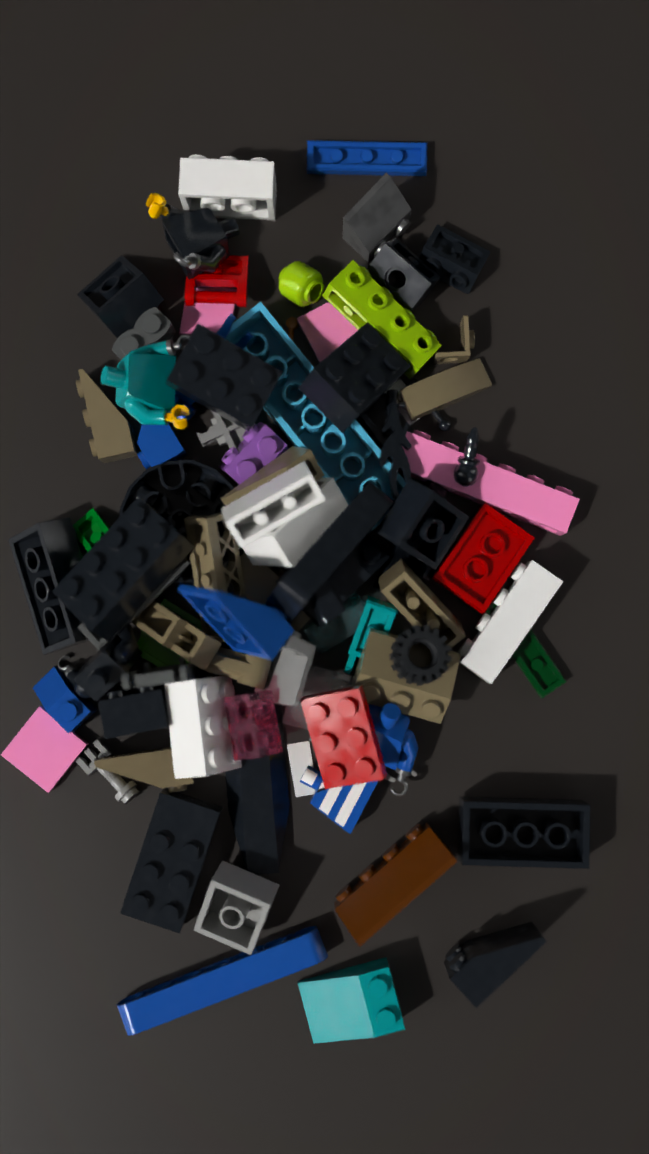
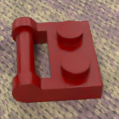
(231, 273)

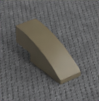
(444, 389)
(178, 634)

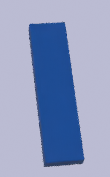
(367, 158)

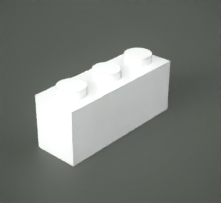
(272, 504)

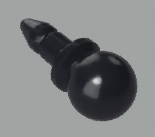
(467, 472)

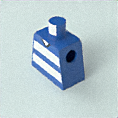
(339, 804)

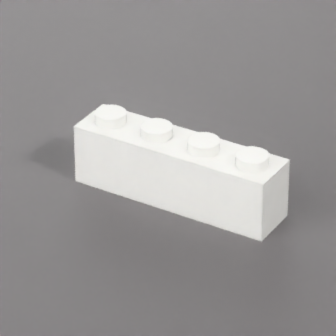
(510, 620)

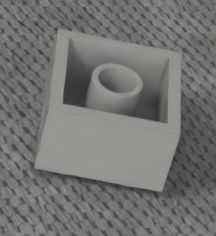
(236, 907)

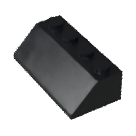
(43, 560)

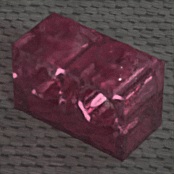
(253, 724)

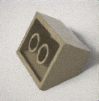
(384, 686)

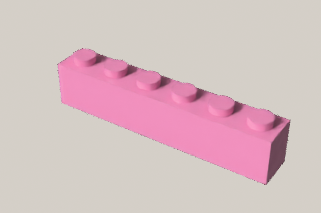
(497, 486)

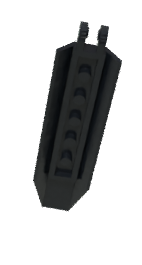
(259, 802)

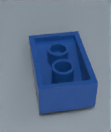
(240, 622)

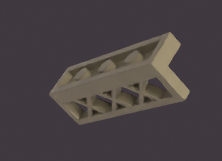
(207, 559)

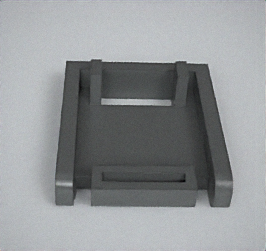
(160, 675)

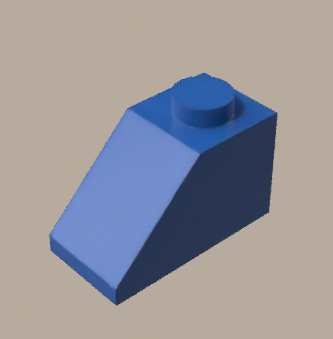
(159, 445)
(62, 702)

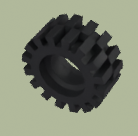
(438, 650)

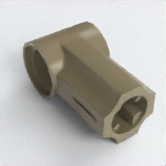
(242, 667)

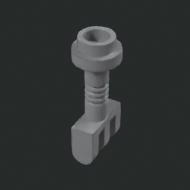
(125, 790)

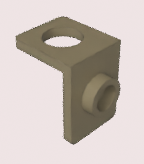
(467, 343)

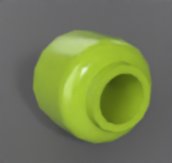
(301, 283)

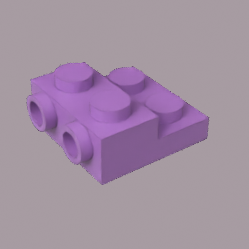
(253, 453)

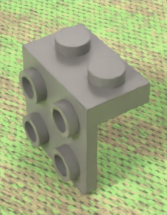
(290, 671)

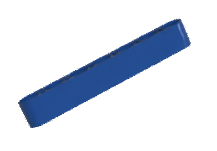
(222, 980)

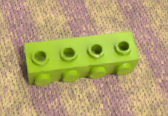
(364, 301)

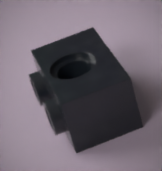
(418, 275)

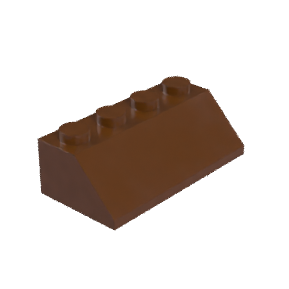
(393, 882)

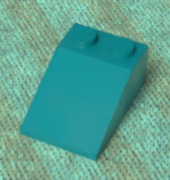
(352, 1003)

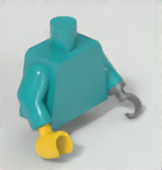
(142, 384)

